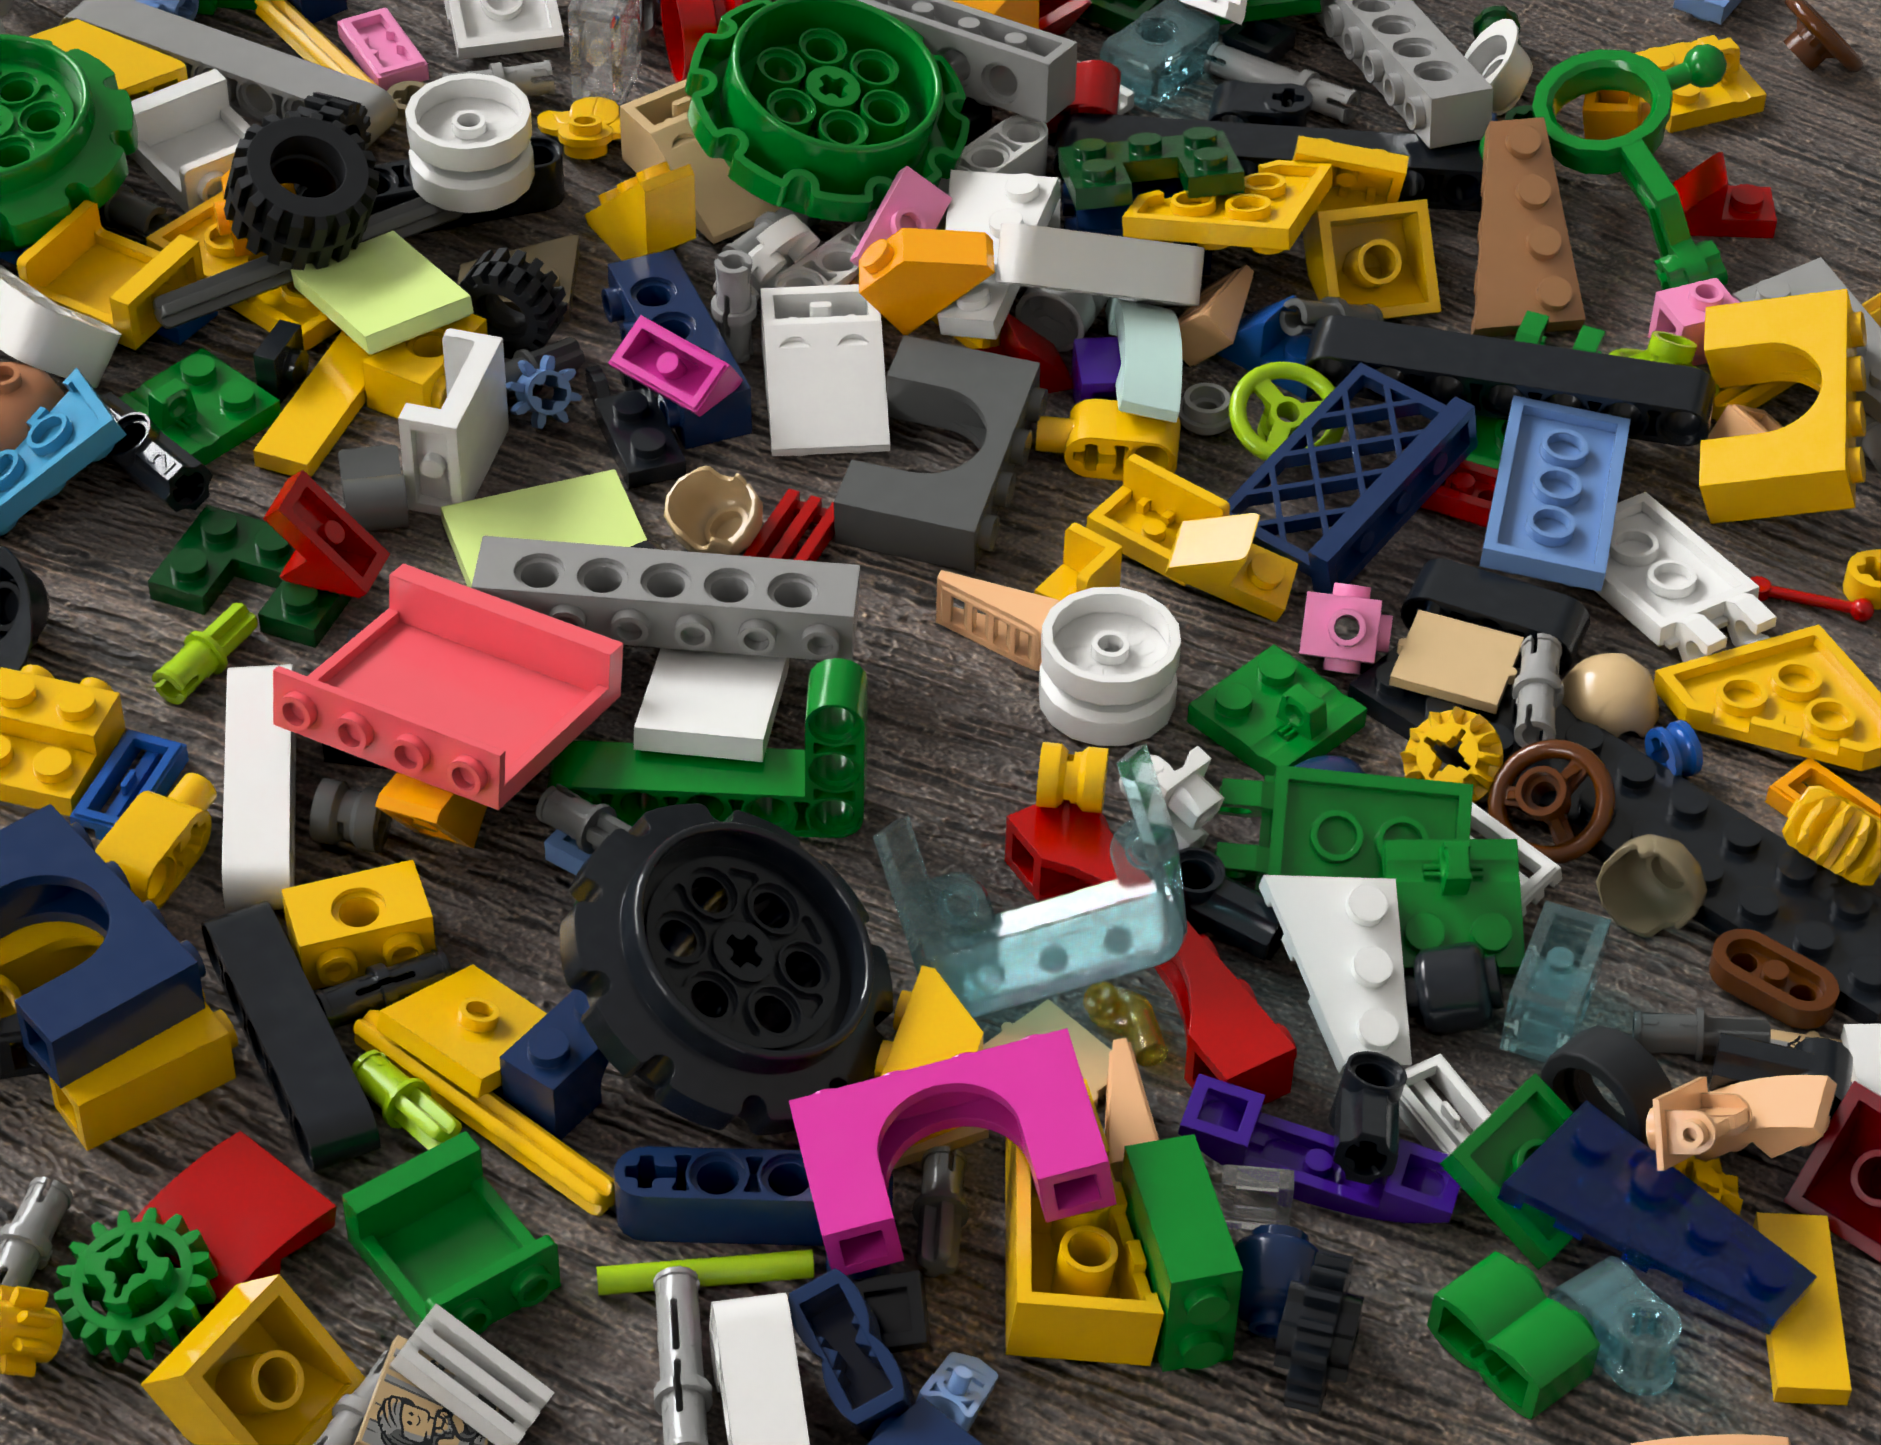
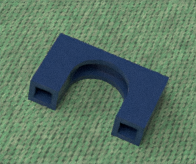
(132, 983)

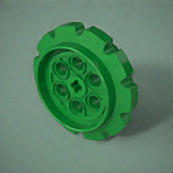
(824, 104)
(58, 136)

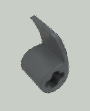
(374, 487)

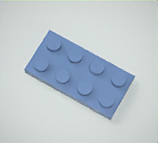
(1556, 493)

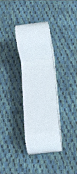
(1099, 265)
(51, 335)
(757, 1371)

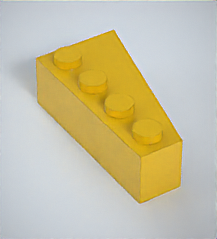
(1076, 1281)

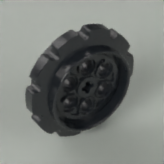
(724, 966)

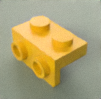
(1359, 173)
(1150, 510)

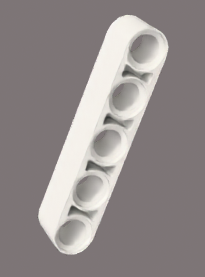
(257, 794)

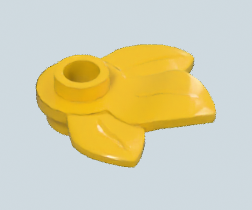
(585, 128)

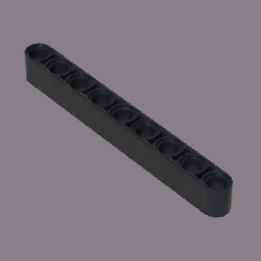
(1443, 175)

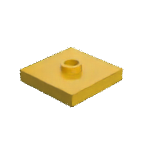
(461, 1027)

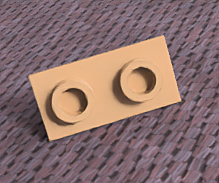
(1691, 1121)

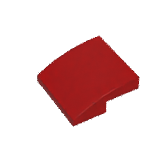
(245, 1209)

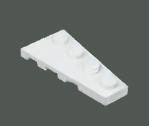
(981, 205)

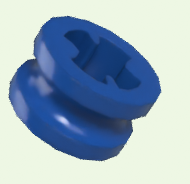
(1675, 748)

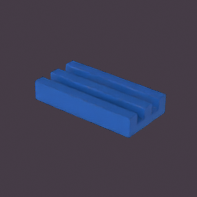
(154, 773)

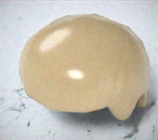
(713, 512)
(1612, 694)

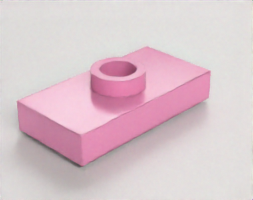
(382, 48)
(907, 204)

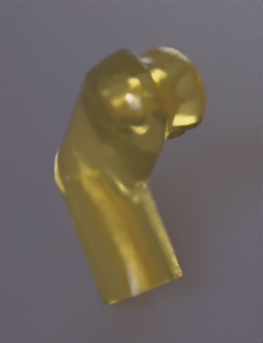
(1128, 1016)

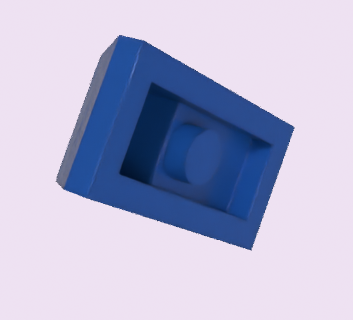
(1263, 341)

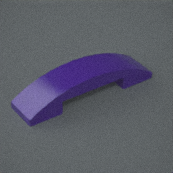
(1236, 1132)

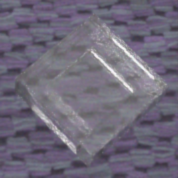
(1256, 1196)

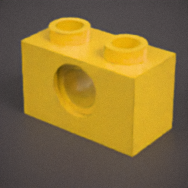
(412, 370)
(357, 922)

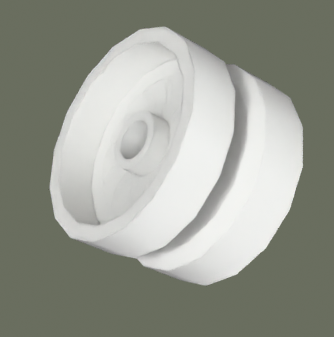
(470, 142)
(1109, 666)

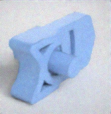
(960, 1388)

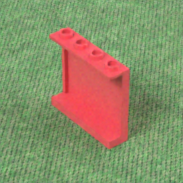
(455, 689)

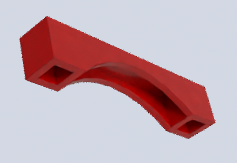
(1223, 1023)

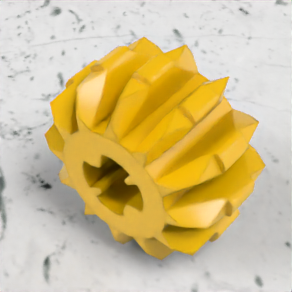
(1836, 835)

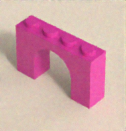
(1017, 1089)

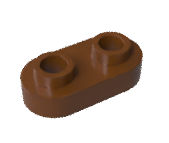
(1773, 978)

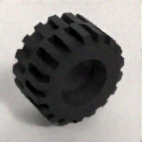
(309, 155)

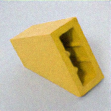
(135, 66)

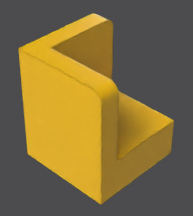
(1087, 563)

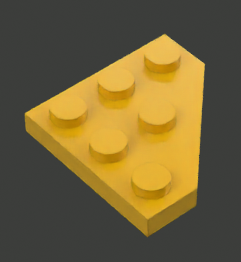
(1265, 217)
(1782, 695)

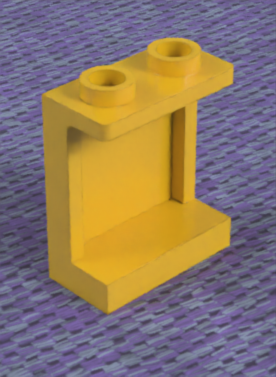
(108, 274)

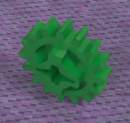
(135, 1284)

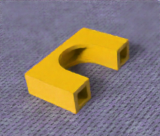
(1813, 459)
(144, 1080)

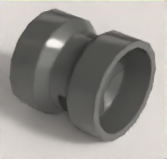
(348, 816)

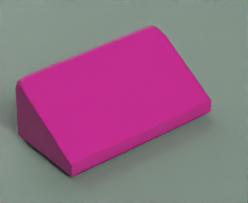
(674, 367)

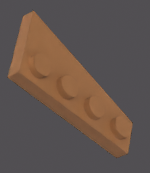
(1522, 235)

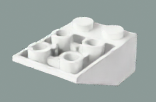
(823, 371)

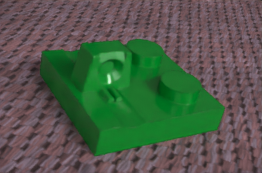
(205, 405)
(1276, 713)
(1458, 895)
(1497, 1151)

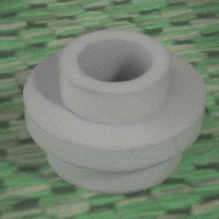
(1205, 409)

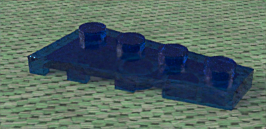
(1609, 1187)

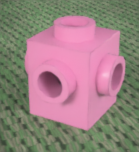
(1322, 615)

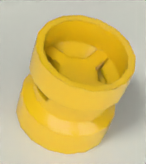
(1072, 777)

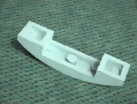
(1150, 358)

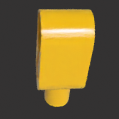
(1101, 438)
(161, 837)

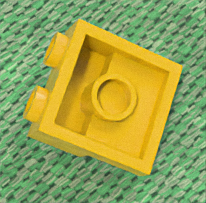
(54, 736)

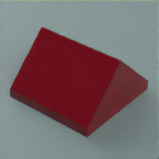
(1845, 1172)

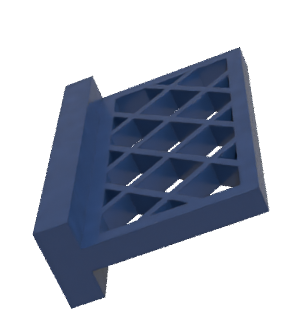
(1392, 491)

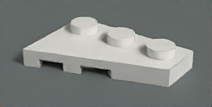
(1350, 959)

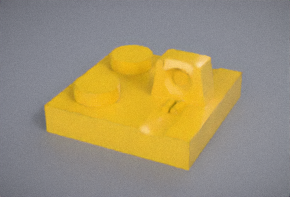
(1728, 99)

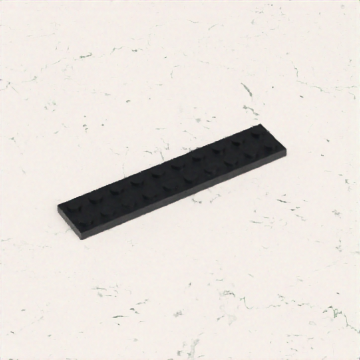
(1747, 869)

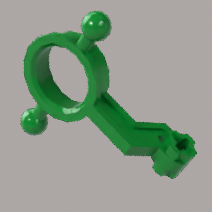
(1632, 154)

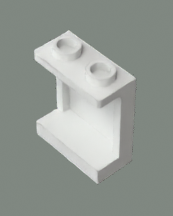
(188, 137)
(454, 446)

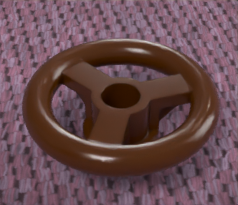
(1817, 39)
(1542, 779)

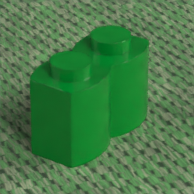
(1513, 1334)

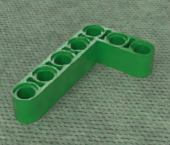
(797, 789)

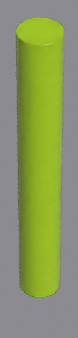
(710, 1271)

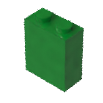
(1185, 1249)

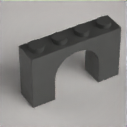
(954, 512)

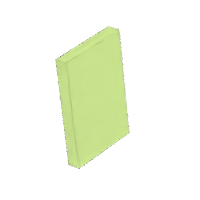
(383, 293)
(569, 510)

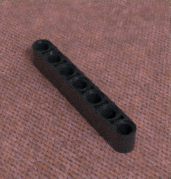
(1661, 399)

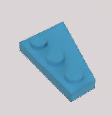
(55, 449)

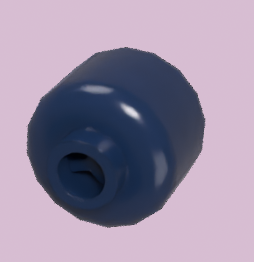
(1269, 1263)

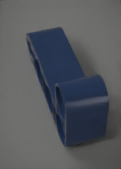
(719, 1198)

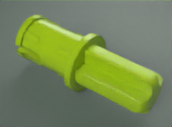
(204, 654)
(404, 1100)

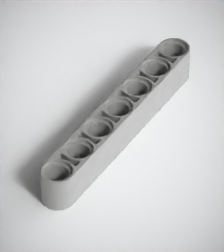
(257, 76)

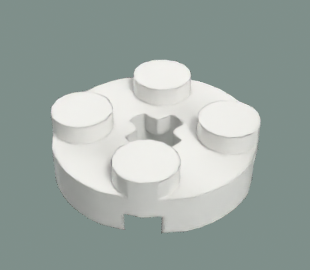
(778, 249)

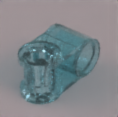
(1628, 1322)

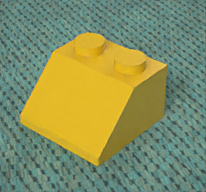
(1375, 257)
(254, 1371)

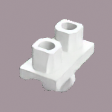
(1188, 797)

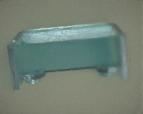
(1056, 942)

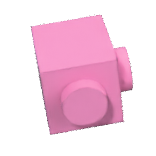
(1683, 311)

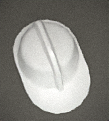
(1501, 63)

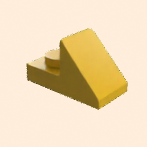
(1225, 563)

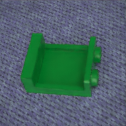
(449, 1239)

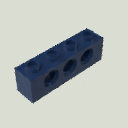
(664, 294)

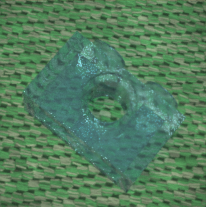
(1162, 51)
(1554, 981)

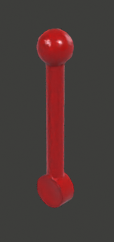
(1860, 609)

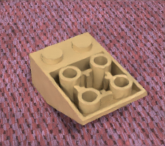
(659, 131)

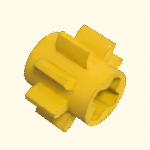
(27, 1330)

